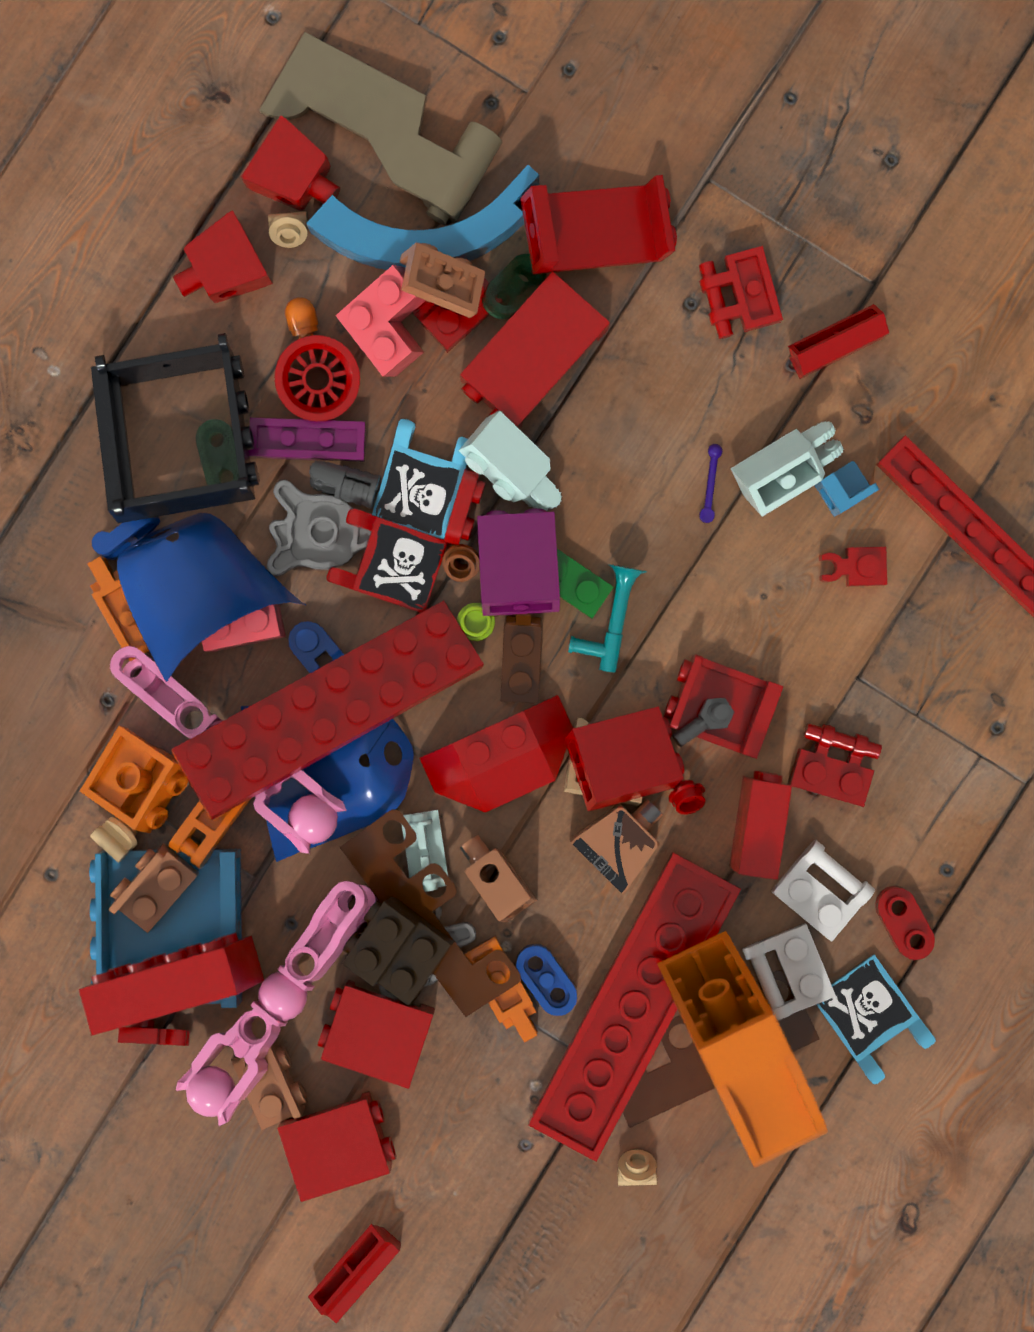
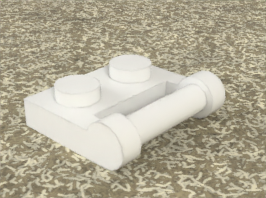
(814, 900)
(800, 965)

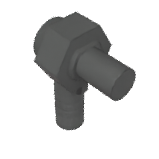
(713, 715)

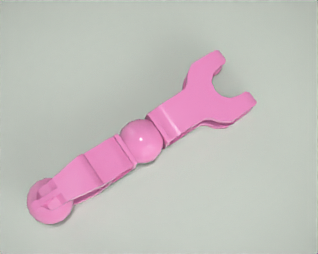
(310, 817)
(280, 998)

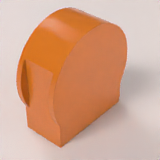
(743, 1049)

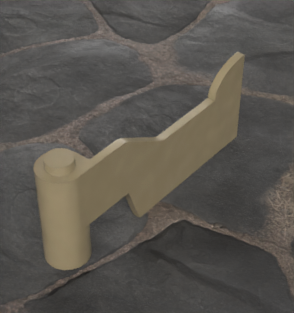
(389, 118)

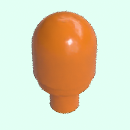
(301, 317)

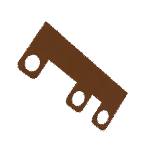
(374, 861)
(686, 1074)

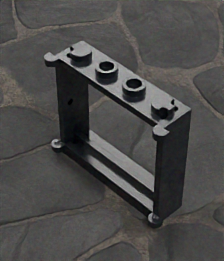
(114, 440)

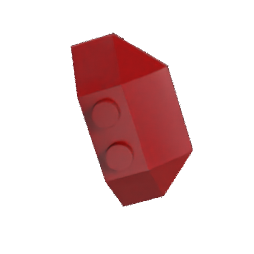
(502, 758)

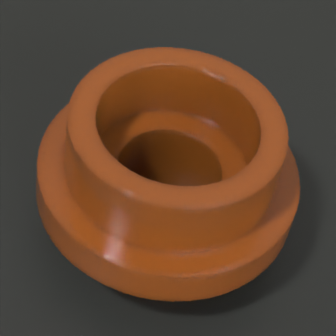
(458, 571)

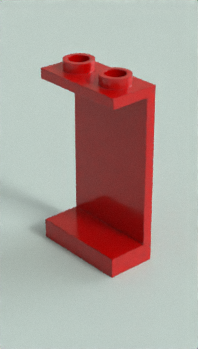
(598, 227)
(533, 350)

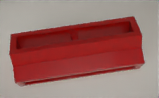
(838, 340)
(355, 1272)

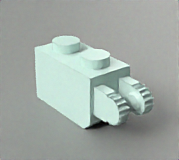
(511, 463)
(787, 467)

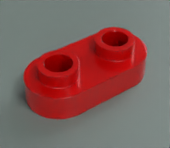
(469, 492)
(904, 924)

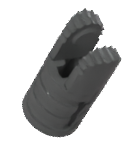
(345, 483)

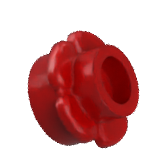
(687, 797)

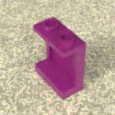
(518, 562)

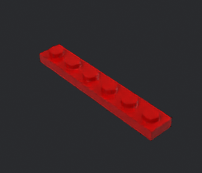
(961, 520)

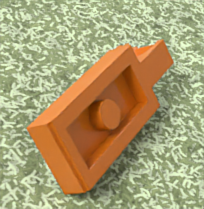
(113, 605)
(513, 1005)

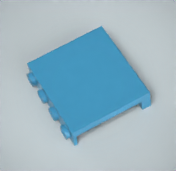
(201, 913)

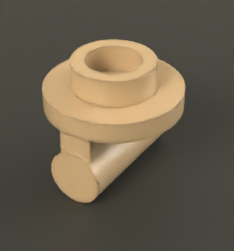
(288, 228)
(115, 838)
(637, 1168)

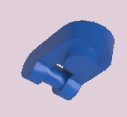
(122, 537)
(309, 642)

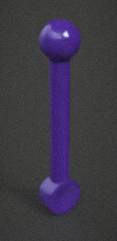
(707, 514)

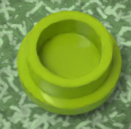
(474, 623)

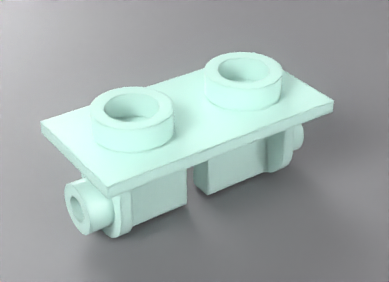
(427, 847)

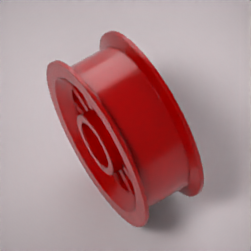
(340, 403)

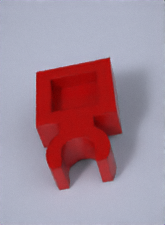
(861, 567)
(146, 1034)

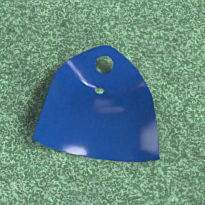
(192, 586)
(364, 790)

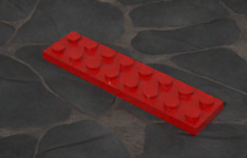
(326, 709)
(630, 1009)

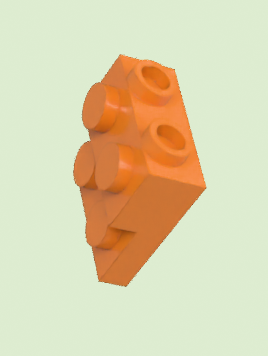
(135, 781)

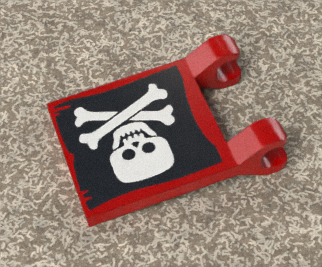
(396, 563)

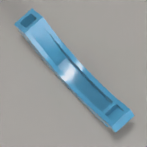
(382, 245)

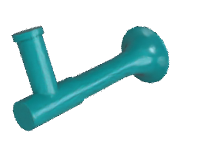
(610, 649)

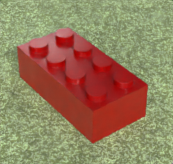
(171, 982)

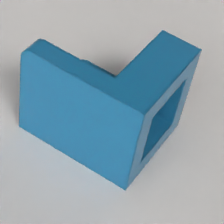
(845, 488)

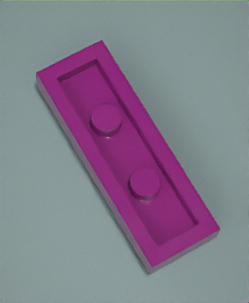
(308, 439)

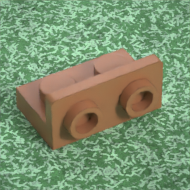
(442, 279)
(154, 888)
(276, 1094)

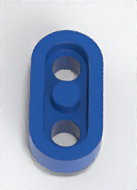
(545, 979)

